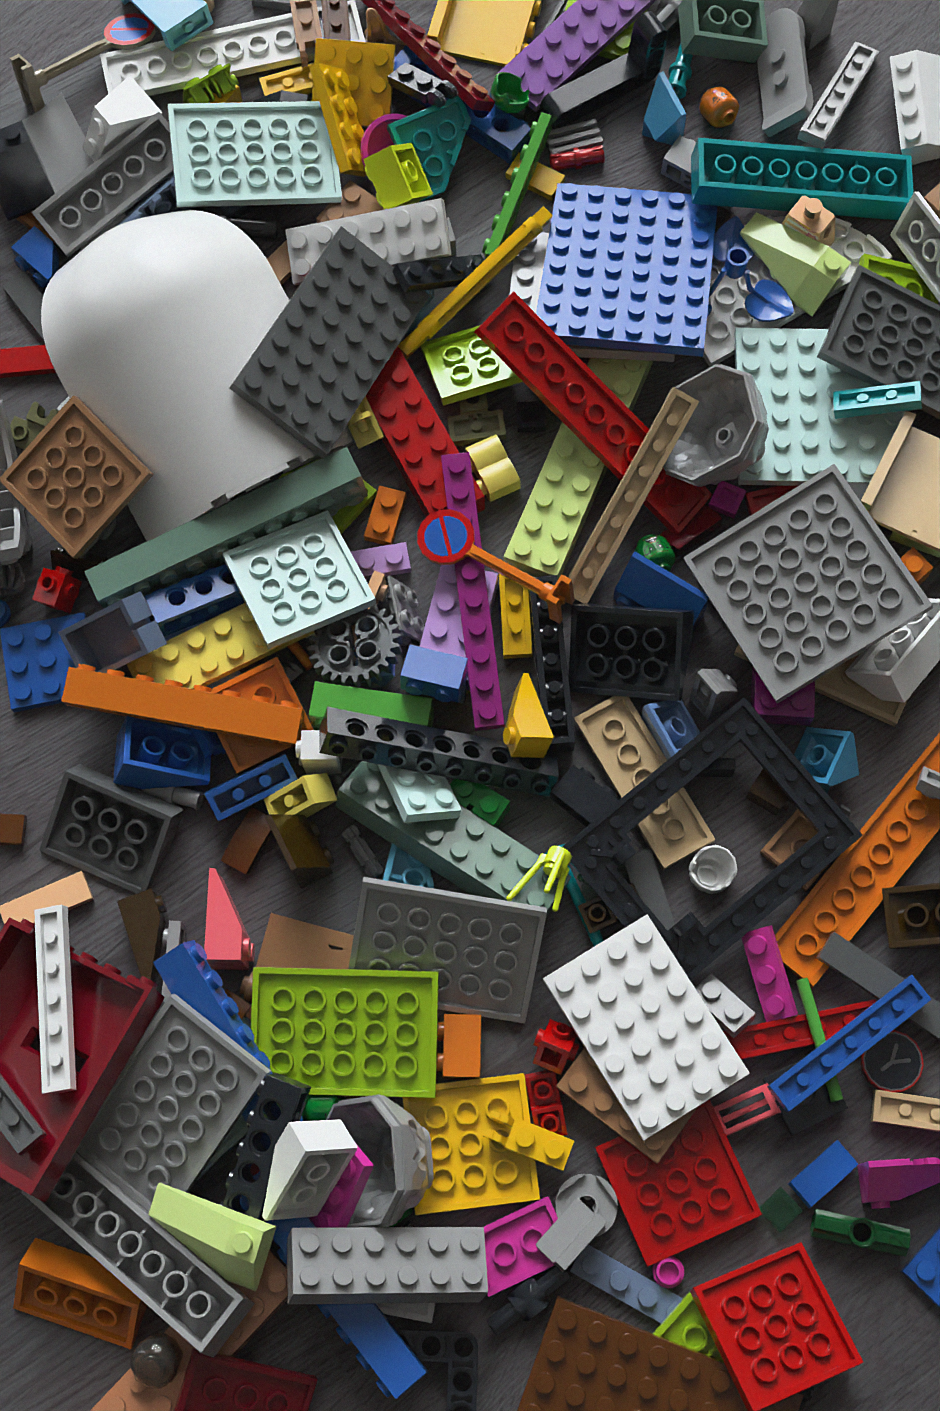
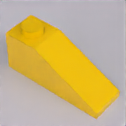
(526, 726)

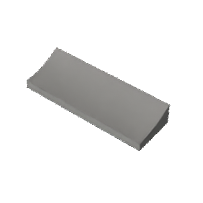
(61, 146)
(108, 186)

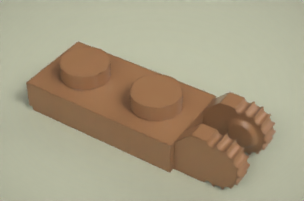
(306, 26)

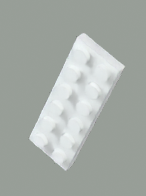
(395, 234)

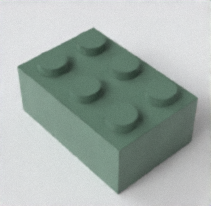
(723, 29)

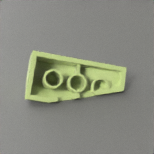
(799, 263)
(219, 1236)

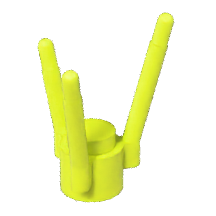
(555, 866)

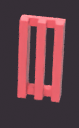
(769, 1099)

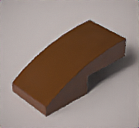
(248, 841)

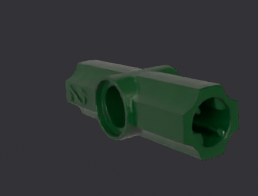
(879, 1237)

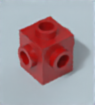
(57, 589)
(555, 1046)

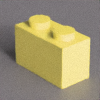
(302, 796)

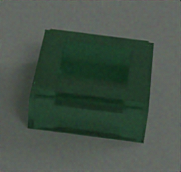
(780, 1209)

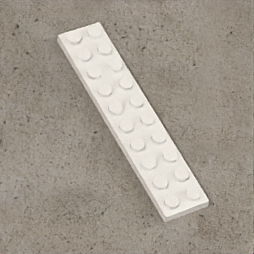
(246, 46)

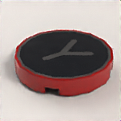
(893, 1063)

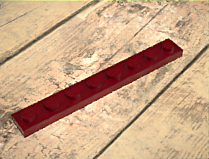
(431, 54)

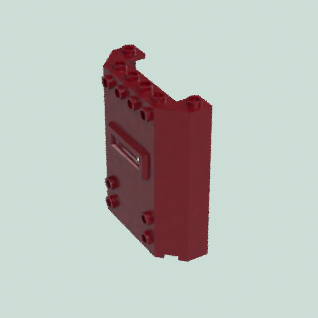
(107, 1026)

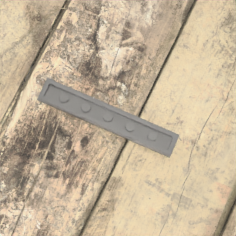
(838, 95)

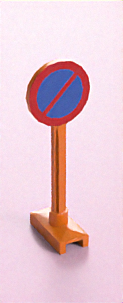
(450, 537)

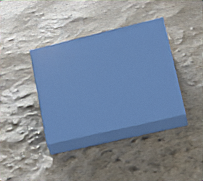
(669, 725)

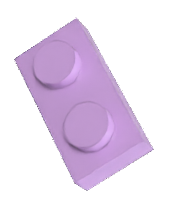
(385, 559)

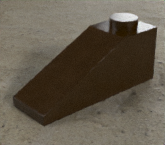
(145, 927)

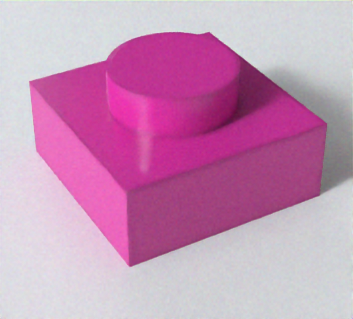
(727, 499)

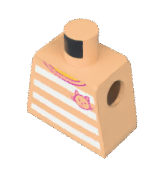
(812, 220)

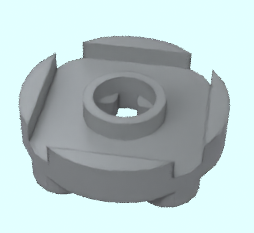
(589, 1187)

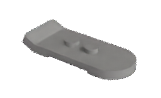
(784, 73)

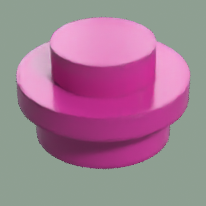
(668, 1272)

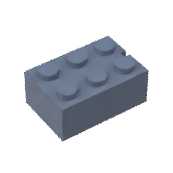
(114, 635)

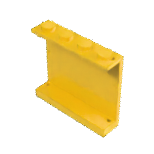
(484, 28)

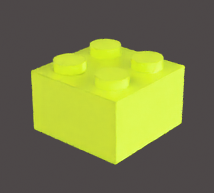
(397, 176)

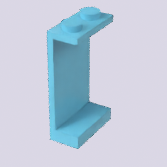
(176, 18)

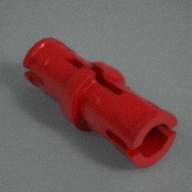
(577, 158)

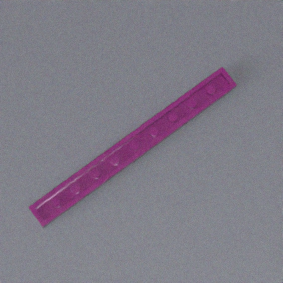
(474, 601)

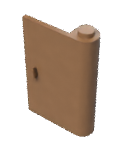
(300, 945)

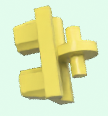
(364, 425)

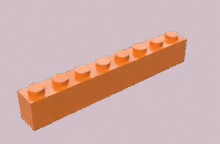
(183, 706)

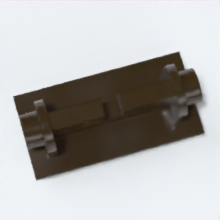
(77, 566)

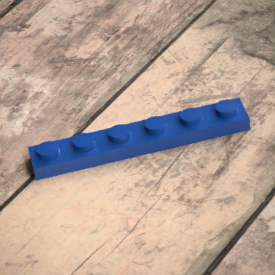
(849, 1043)

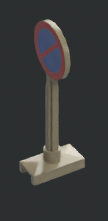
(121, 33)

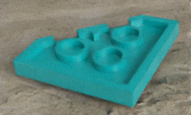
(436, 139)

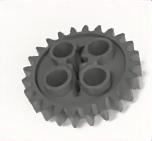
(381, 641)

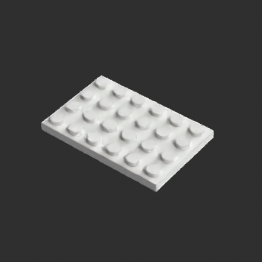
(645, 1027)

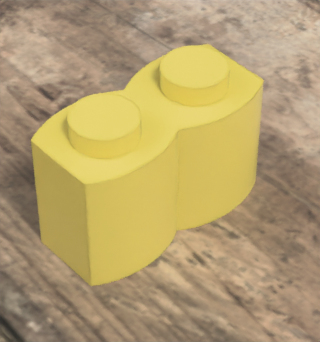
(493, 468)

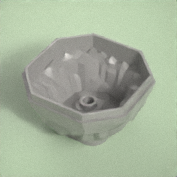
(724, 430)
(399, 1154)

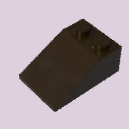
(300, 847)
(913, 916)

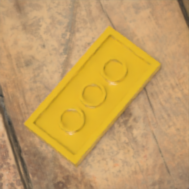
(340, 117)

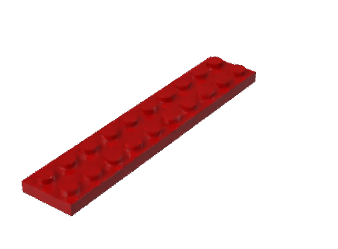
(583, 404)

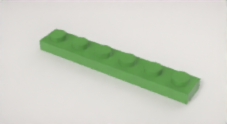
(520, 182)

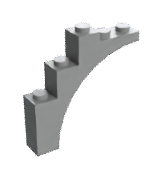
(14, 531)

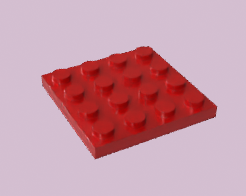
(686, 1195)
(776, 1327)

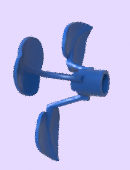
(768, 299)

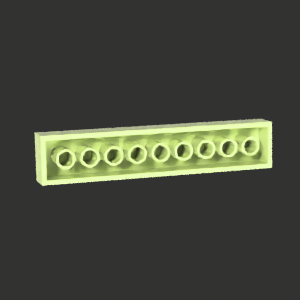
(568, 483)

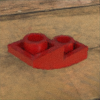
(545, 1101)

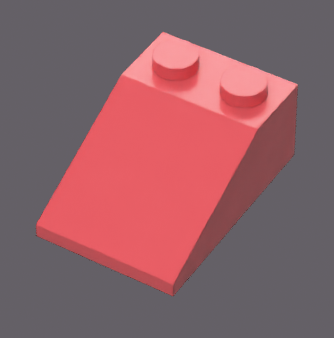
(225, 934)

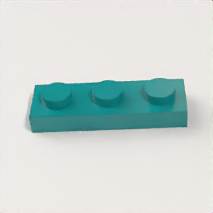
(877, 400)

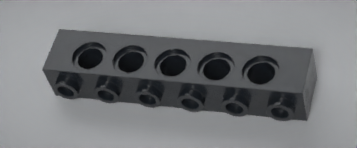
(552, 671)
(291, 1097)

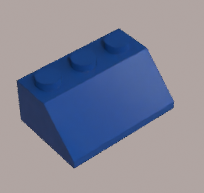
(654, 587)

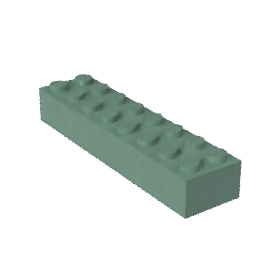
(459, 849)

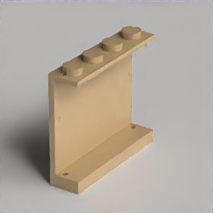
(907, 485)

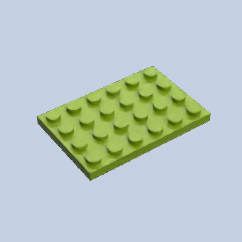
(349, 1029)

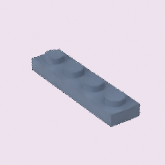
(625, 1284)

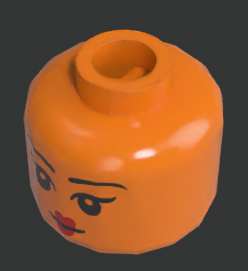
(719, 107)

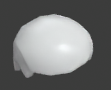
(712, 869)

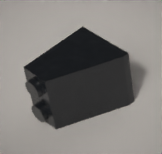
(22, 173)

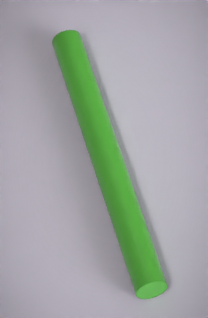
(817, 1031)

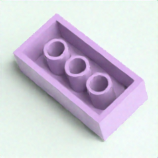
(443, 624)

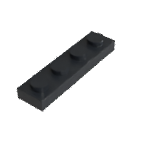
(435, 272)

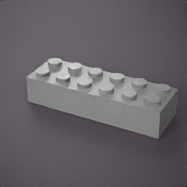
(386, 1265)

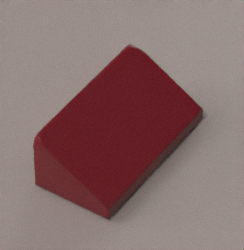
(699, 527)

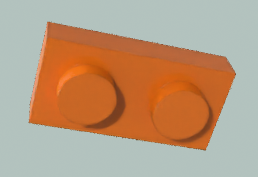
(385, 515)

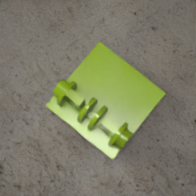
(217, 78)

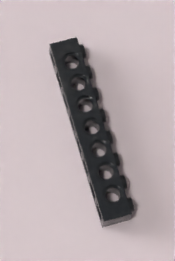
(434, 751)

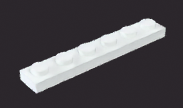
(55, 1000)

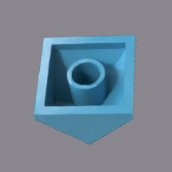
(665, 114)
(828, 755)

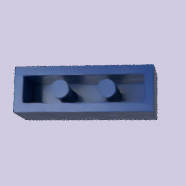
(250, 786)

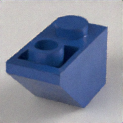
(38, 255)

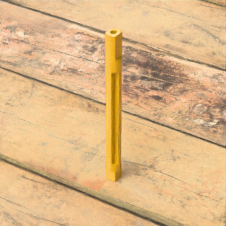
(475, 281)

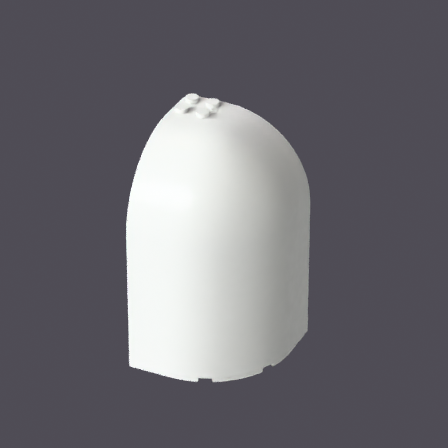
(150, 341)

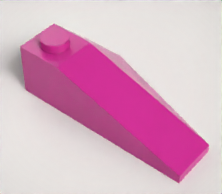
(895, 1179)

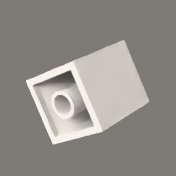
(117, 117)

